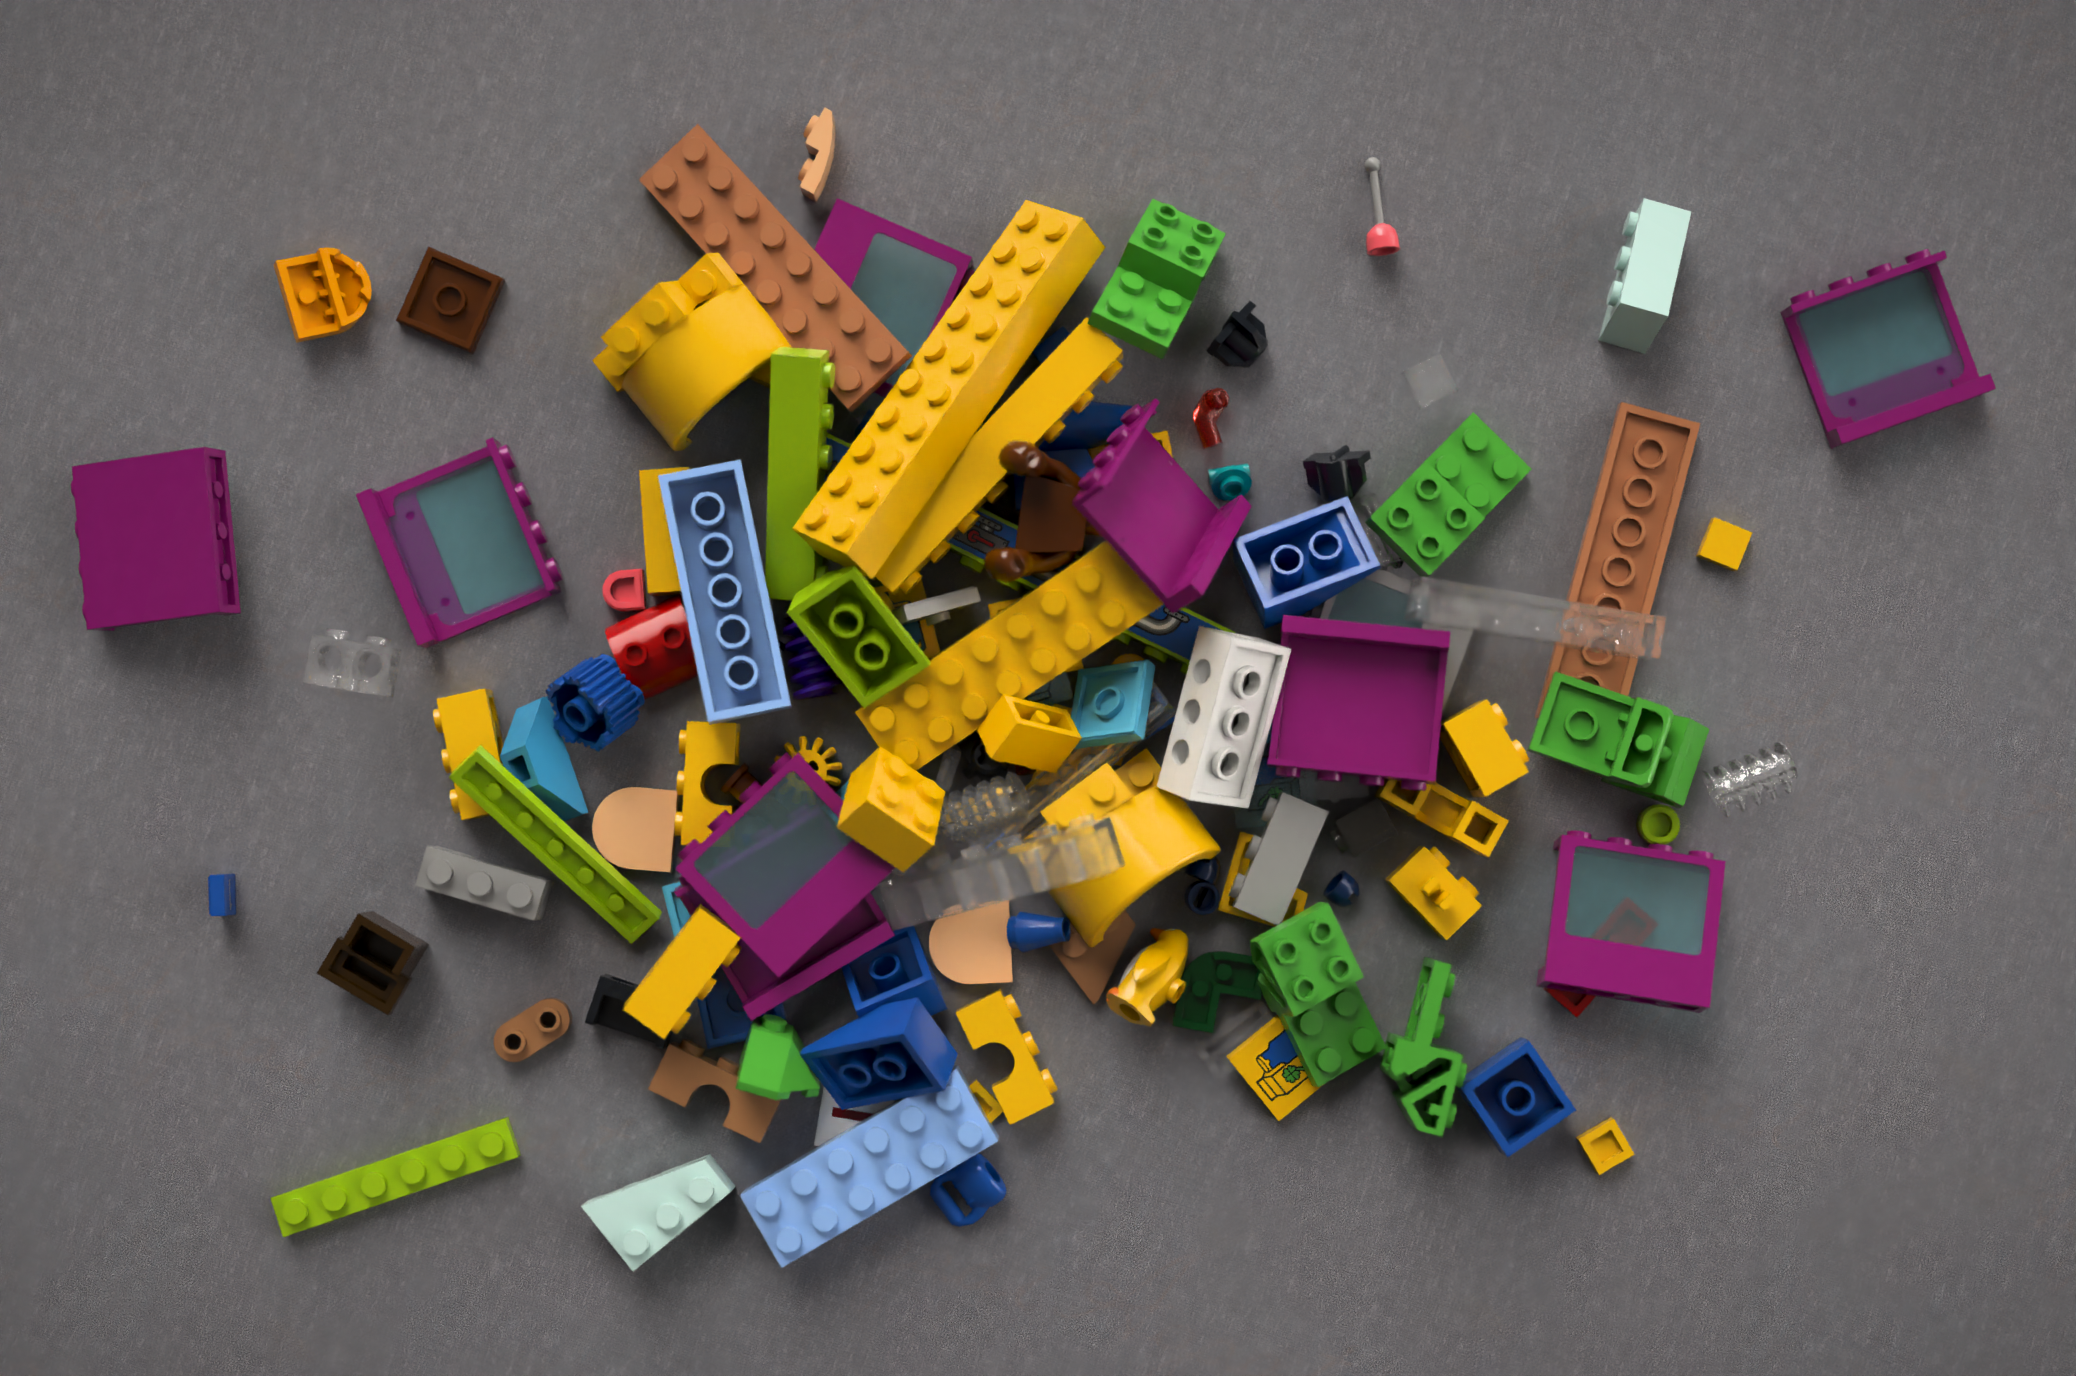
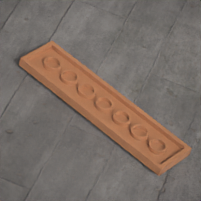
(775, 264)
(1627, 533)

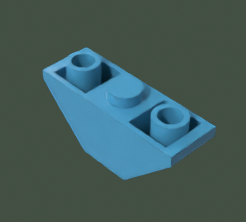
(541, 760)

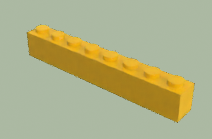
(1029, 415)

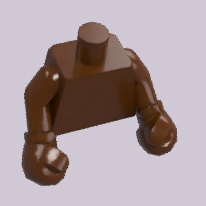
(1048, 521)

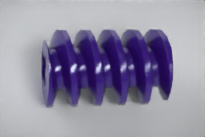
(814, 669)

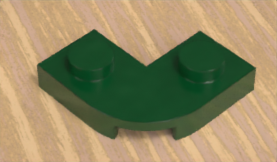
(1206, 979)

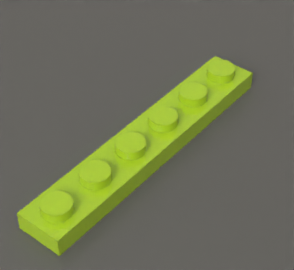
(555, 844)
(395, 1176)

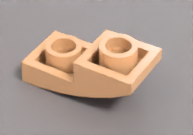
(821, 143)

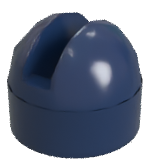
(1204, 871)
(1341, 888)
(1208, 901)

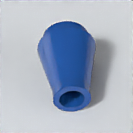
(1035, 931)

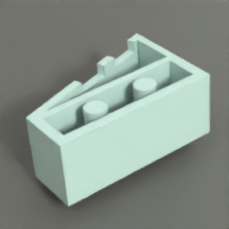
(1645, 275)
(657, 1209)

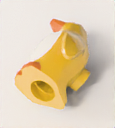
(1151, 978)

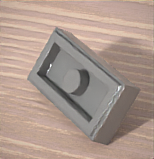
(937, 608)

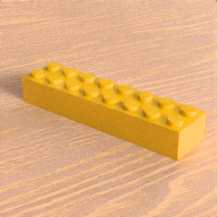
(1010, 656)

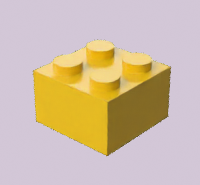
(1483, 748)
(891, 809)

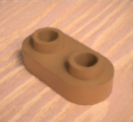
(531, 1029)

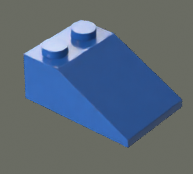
(1303, 560)
(883, 1056)

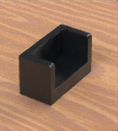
(608, 1010)

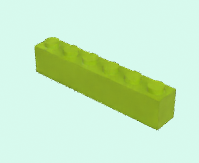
(796, 463)

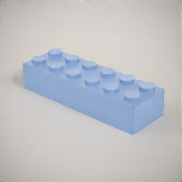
(724, 592)
(868, 1168)

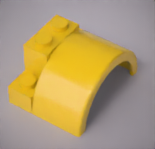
(688, 346)
(1153, 831)

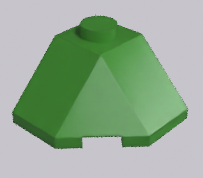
(773, 1062)

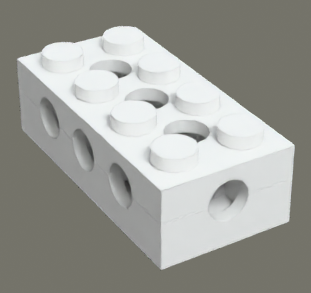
(1223, 718)

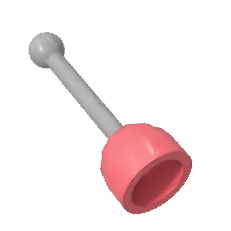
(1382, 237)

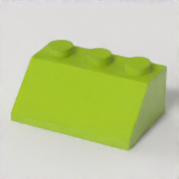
(857, 634)

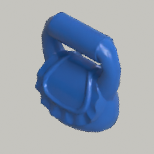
(977, 1184)

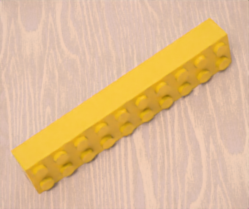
(949, 388)

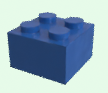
(1515, 1096)

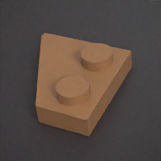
(1094, 965)

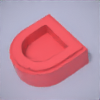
(625, 590)

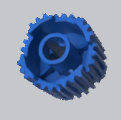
(594, 703)

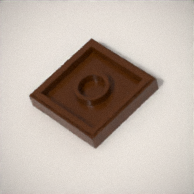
(450, 300)

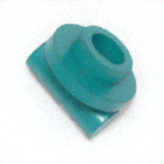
(1230, 481)

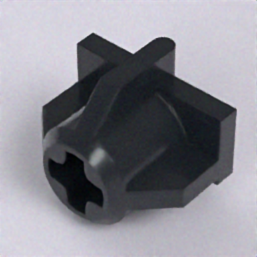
(1240, 340)
(1336, 473)
(979, 760)

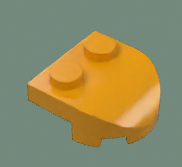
(323, 292)

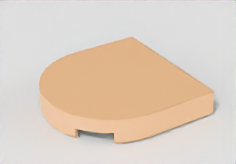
(637, 828)
(973, 945)

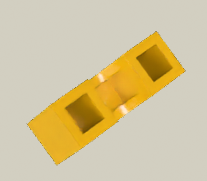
(704, 749)
(1447, 814)
(994, 1021)

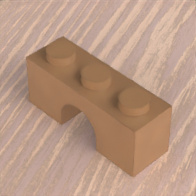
(686, 1069)

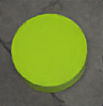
(1658, 824)

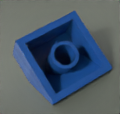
(894, 973)

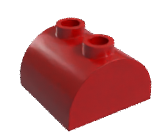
(654, 647)

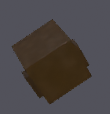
(374, 961)

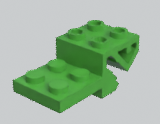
(1157, 278)
(1448, 496)
(1619, 738)
(1312, 988)
(1434, 1067)

